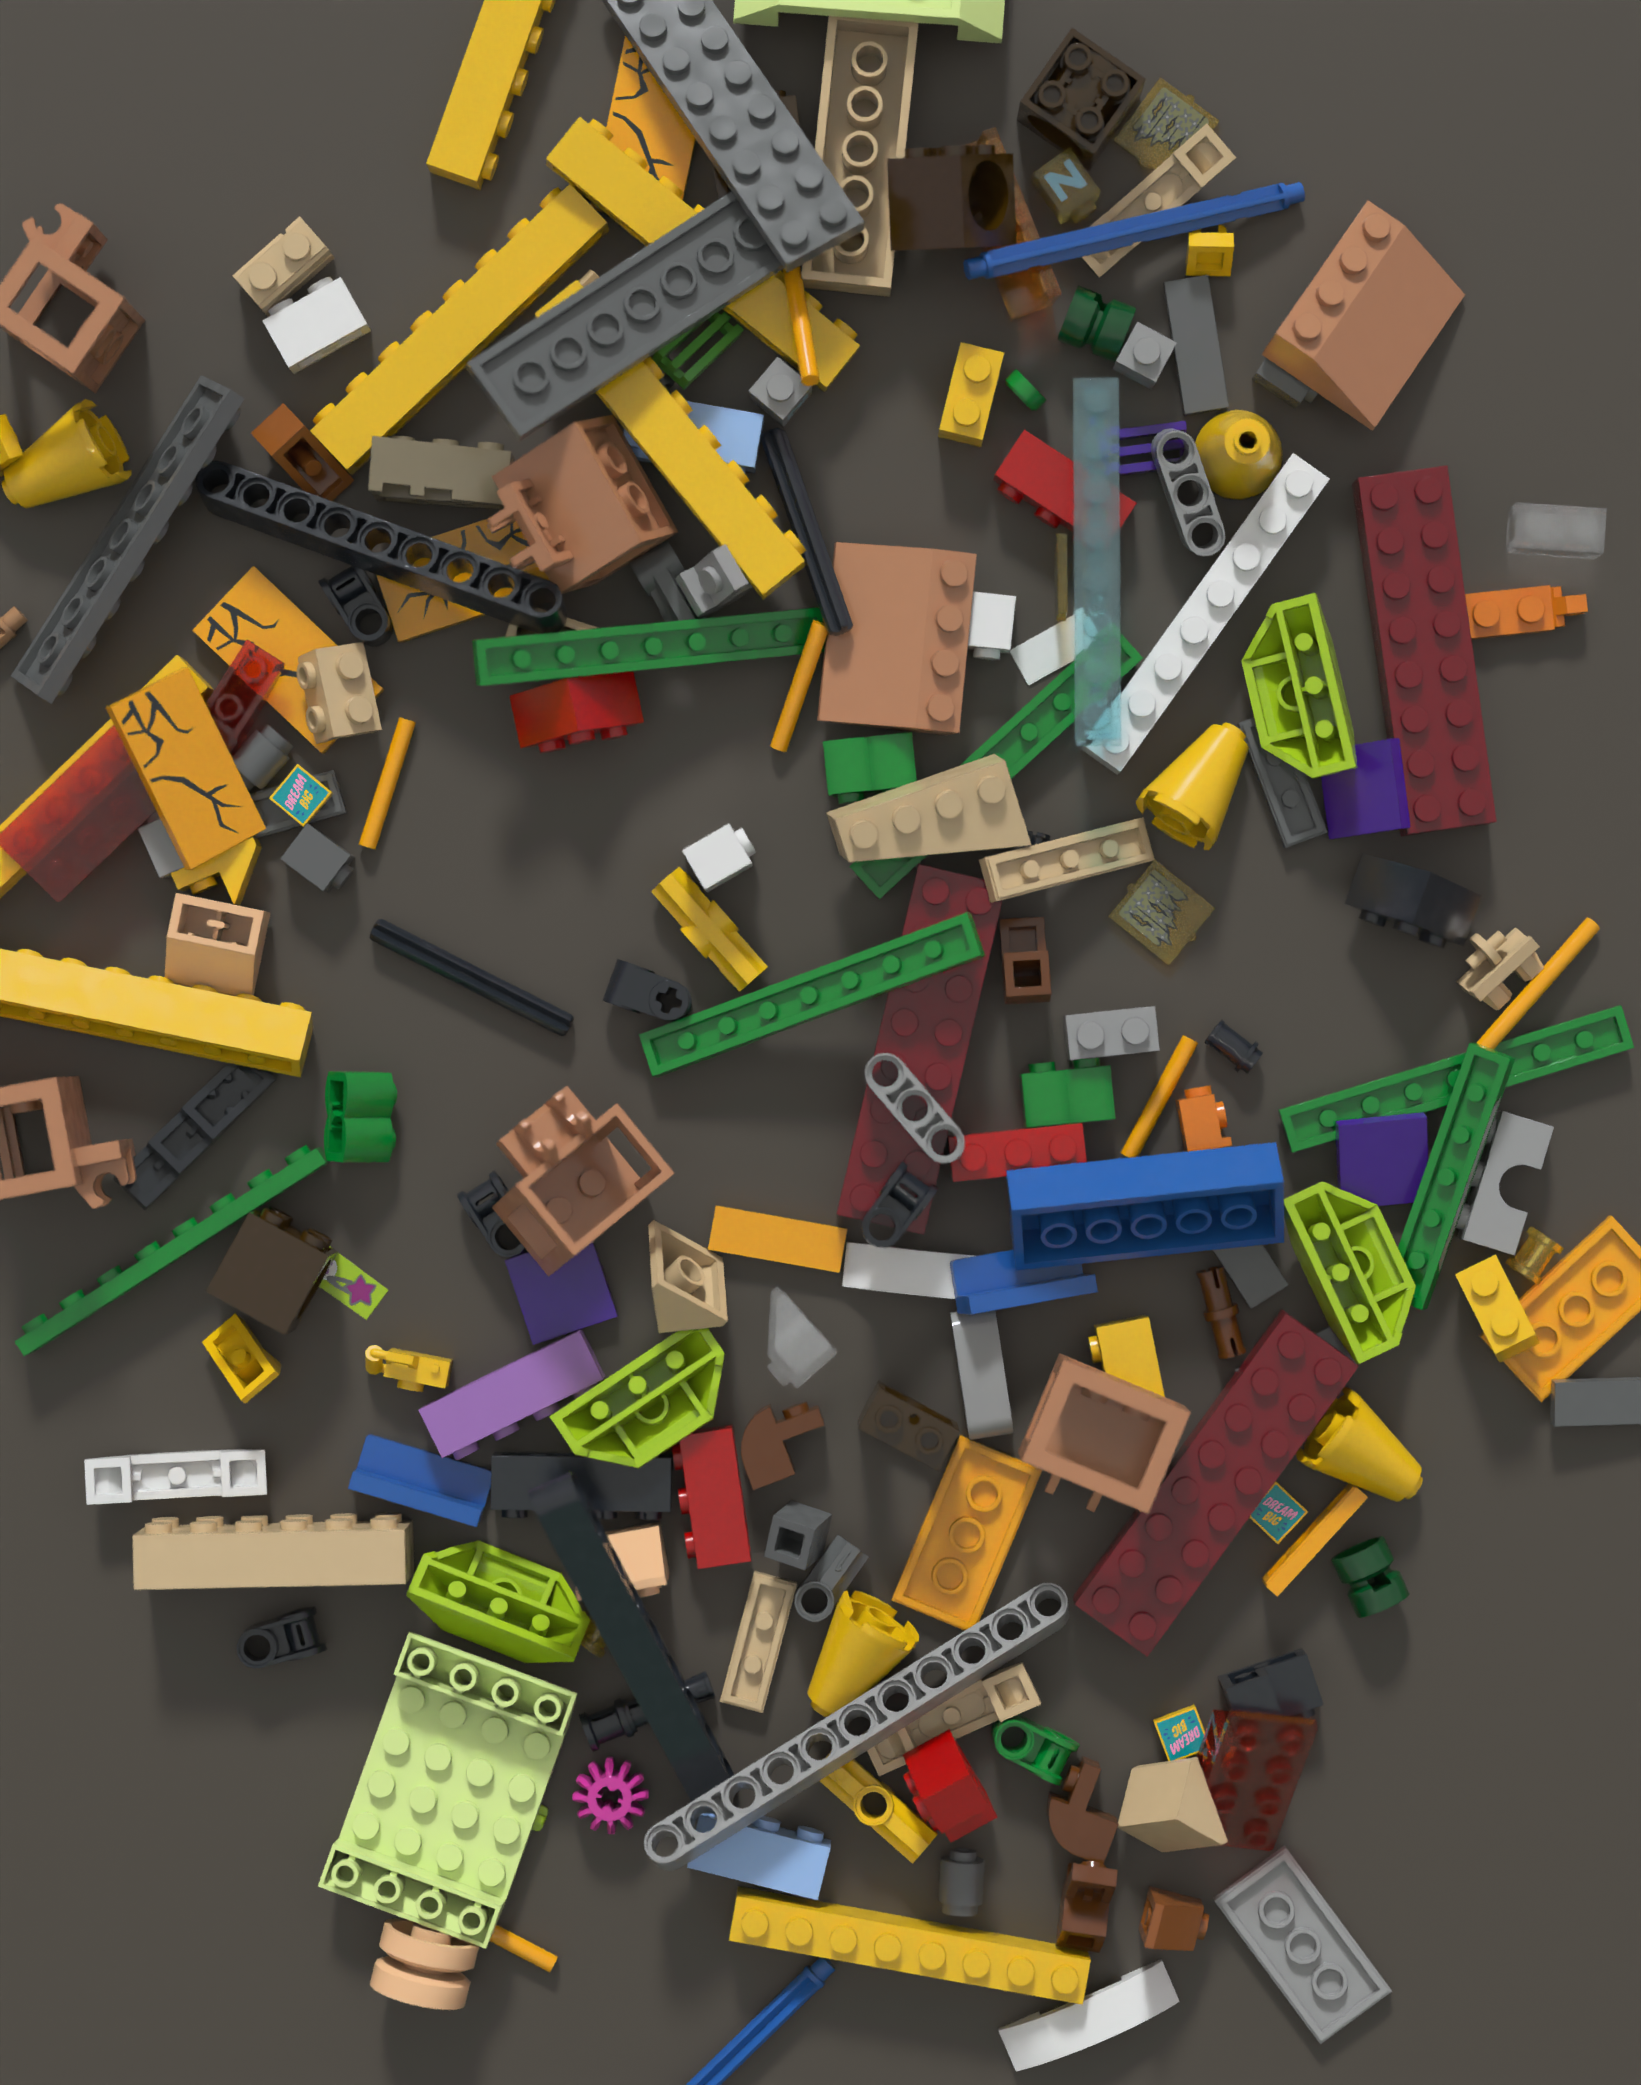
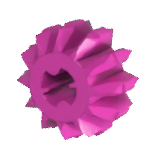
(613, 1780)

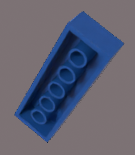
(1146, 1206)

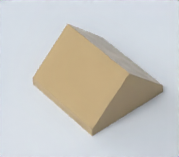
(685, 1282)
(1171, 1807)

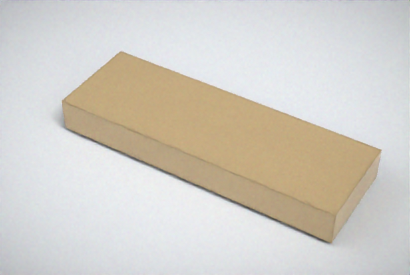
(758, 1641)

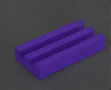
(1147, 431)

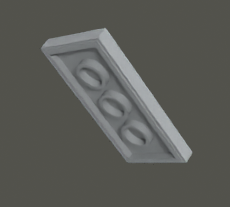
(1302, 1944)

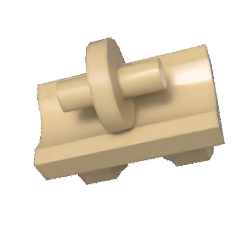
(1495, 962)

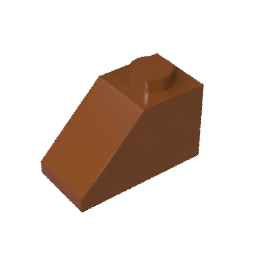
(301, 454)
(1172, 1920)

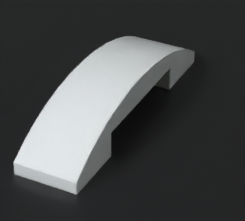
(899, 1270)
(175, 1475)
(1102, 2016)

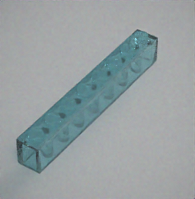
(1097, 561)

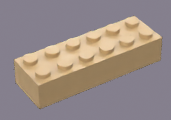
(858, 129)
(273, 1553)

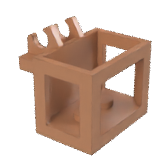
(68, 257)
(581, 505)
(74, 1156)
(572, 1178)
(1103, 1434)

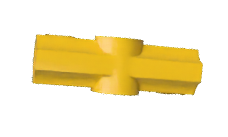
(709, 929)
(896, 1825)

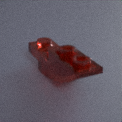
(243, 693)

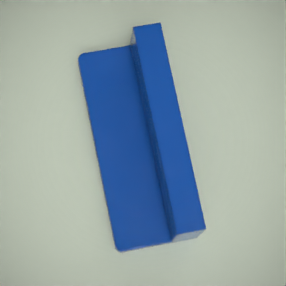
(993, 1283)
(422, 1480)

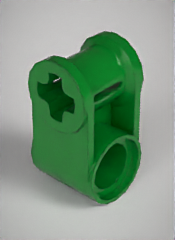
(1040, 1751)

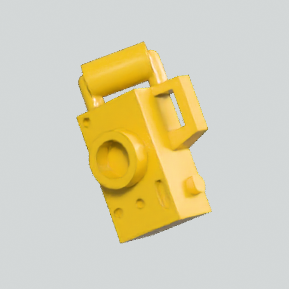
(409, 1367)

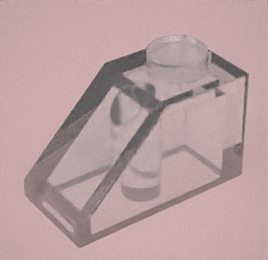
(794, 1342)

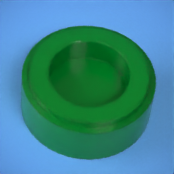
(1025, 390)

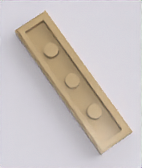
(1066, 860)

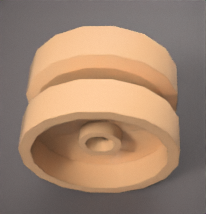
(423, 1966)

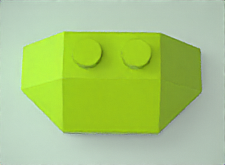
(1299, 690)
(1351, 1267)
(647, 1402)
(500, 1602)

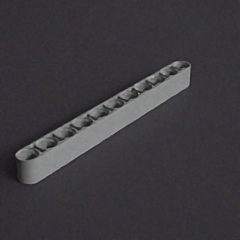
(848, 1747)

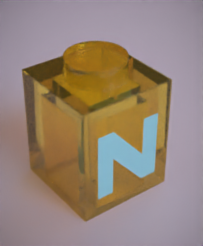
(1066, 187)

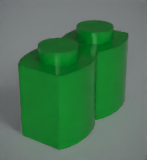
(868, 765)
(1067, 1094)
(359, 1116)

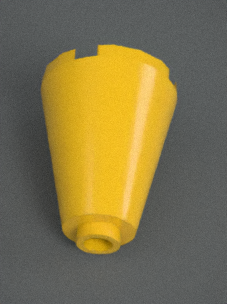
(68, 460)
(1231, 468)
(1197, 787)
(1361, 1450)
(858, 1651)

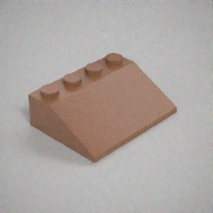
(1366, 317)
(907, 639)

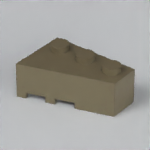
(436, 472)

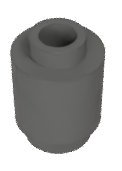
(262, 757)
(961, 1882)

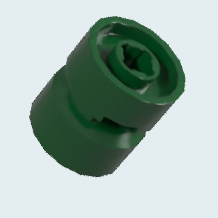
(1096, 323)
(1366, 1561)

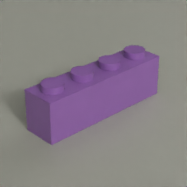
(512, 1393)

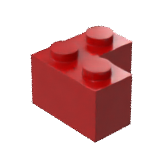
(576, 710)
(947, 1787)

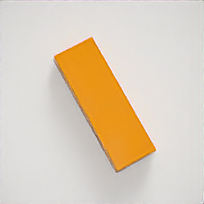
(777, 1239)
(1313, 1538)

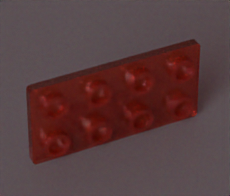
(79, 817)
(1254, 1771)

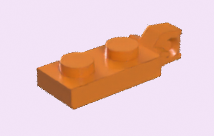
(1521, 611)

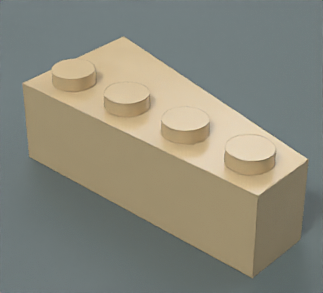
(940, 814)

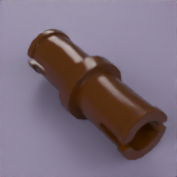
(1221, 1312)

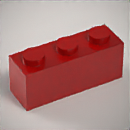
(1044, 481)
(997, 1151)
(713, 1497)

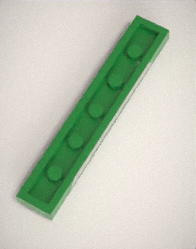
(1452, 1166)

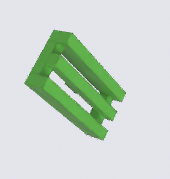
(671, 368)

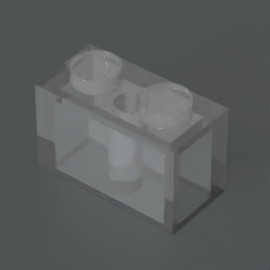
(1556, 530)

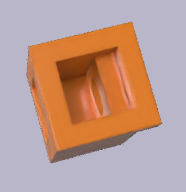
(1201, 1120)

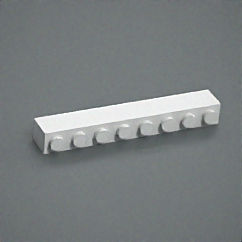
(1211, 606)

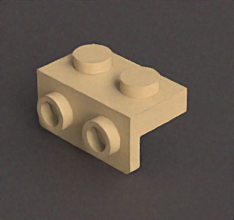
(338, 692)

